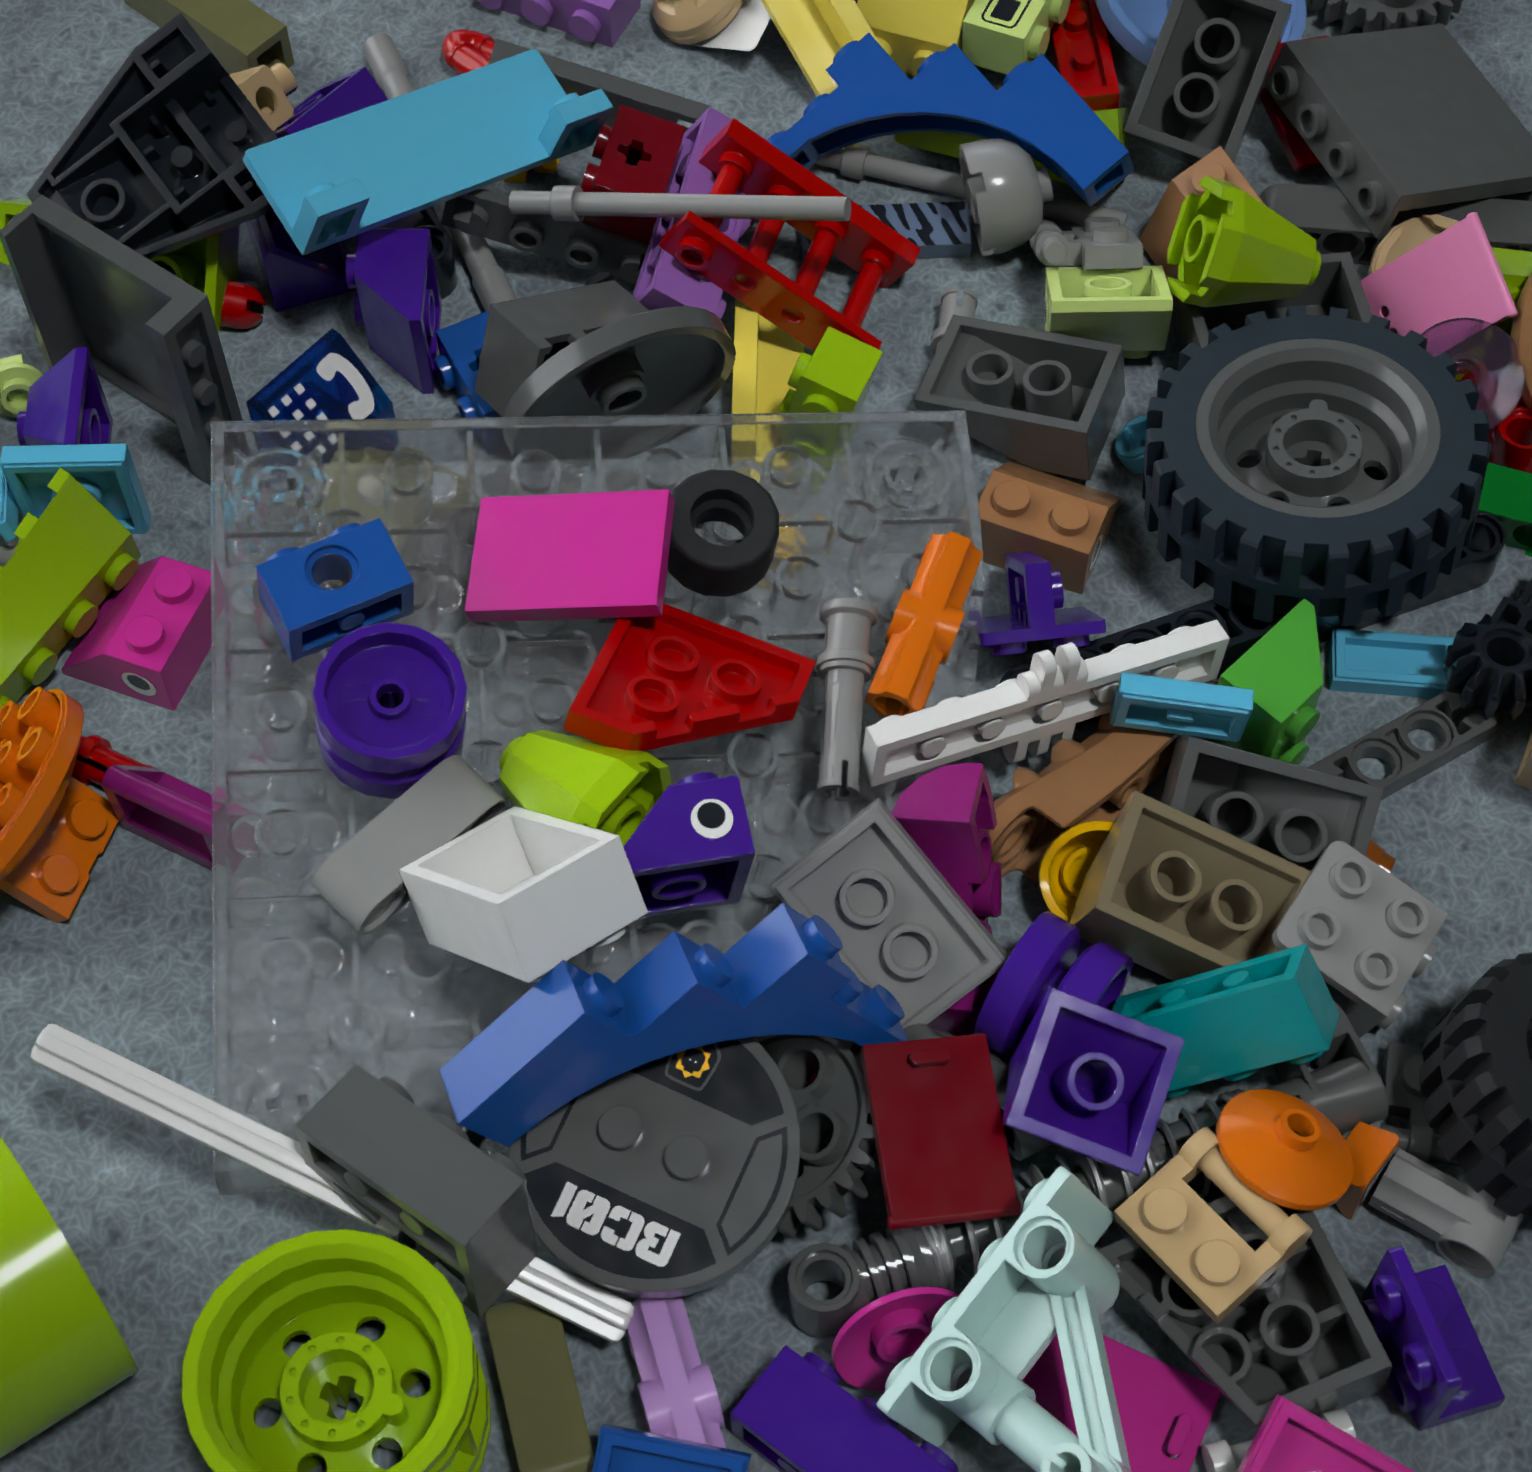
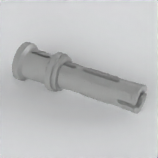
(845, 669)

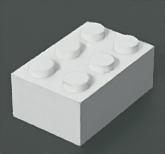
(524, 892)

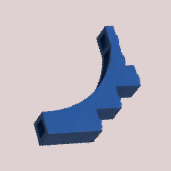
(954, 97)
(681, 996)

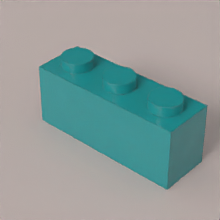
(1240, 1016)

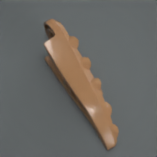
(1079, 786)

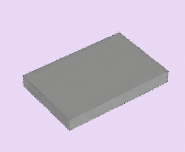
(893, 914)

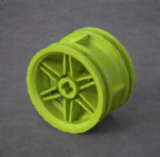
(326, 1289)

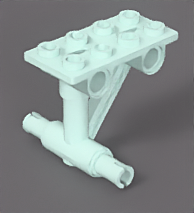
(983, 1343)

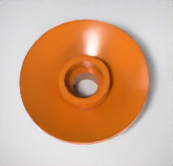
(1284, 1149)

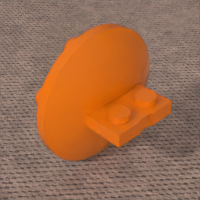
(47, 817)

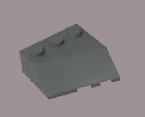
(1288, 1338)

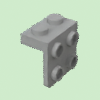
(1362, 932)

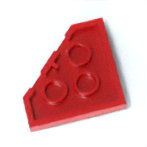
(684, 682)

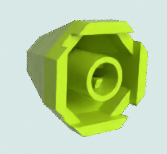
(1237, 250)
(582, 781)

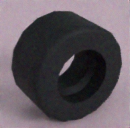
(728, 499)

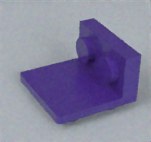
(1430, 1343)

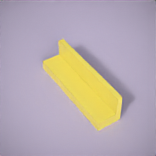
(816, 33)
(761, 363)

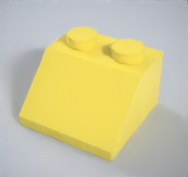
(915, 28)

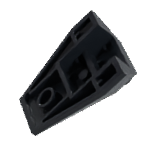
(162, 149)

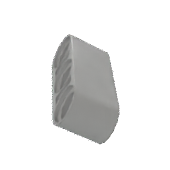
(364, 872)

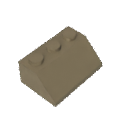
(1183, 892)

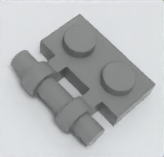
(1094, 247)

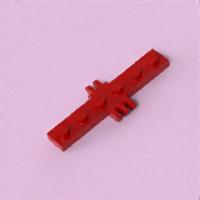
(1085, 56)

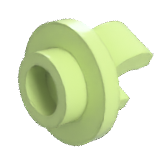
(15, 383)

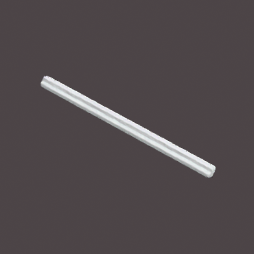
(284, 1161)

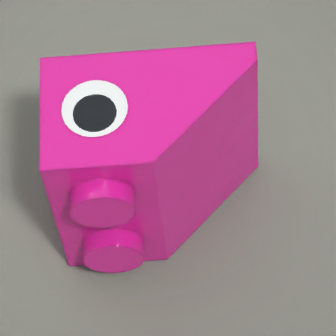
(149, 634)

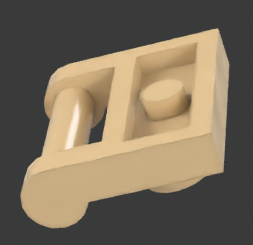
(1195, 1241)

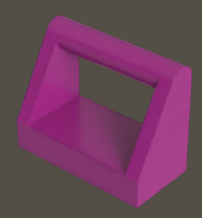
(162, 810)

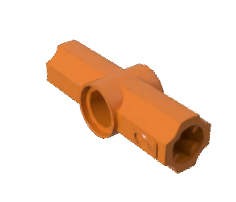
(924, 625)

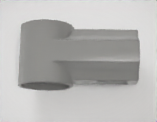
(1447, 1212)

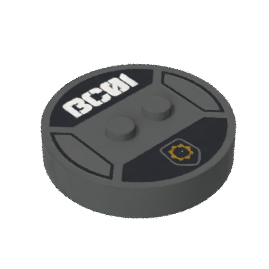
(666, 1171)

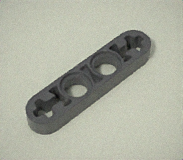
(1403, 758)

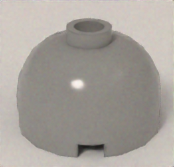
(1003, 193)

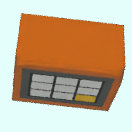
(1371, 1154)

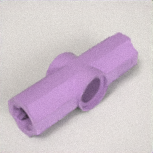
(674, 1385)

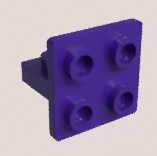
(1032, 598)

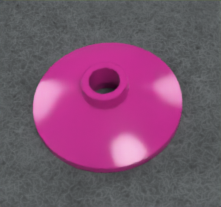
(885, 1335)

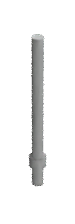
(856, 162)
(571, 204)

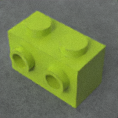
(833, 377)

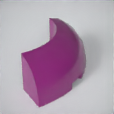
(948, 821)

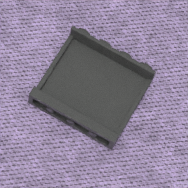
(1402, 121)
(135, 317)

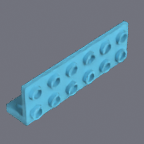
(422, 149)

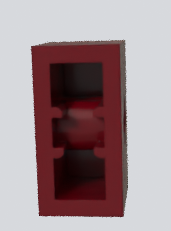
(634, 159)

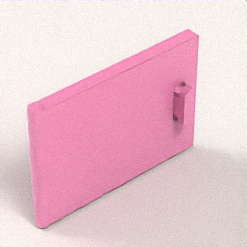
(1442, 281)

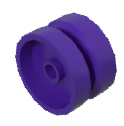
(388, 707)
(1043, 961)

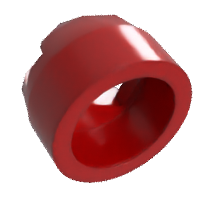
(237, 306)

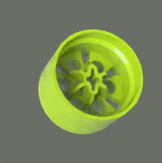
(53, 1326)

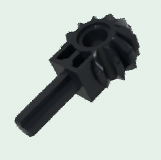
(1494, 660)

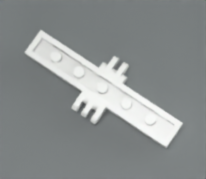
(1035, 706)

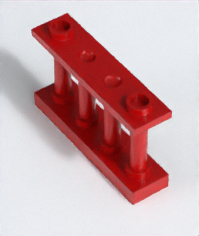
(863, 243)

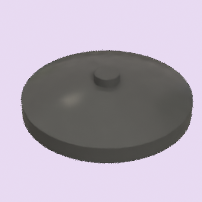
(634, 366)

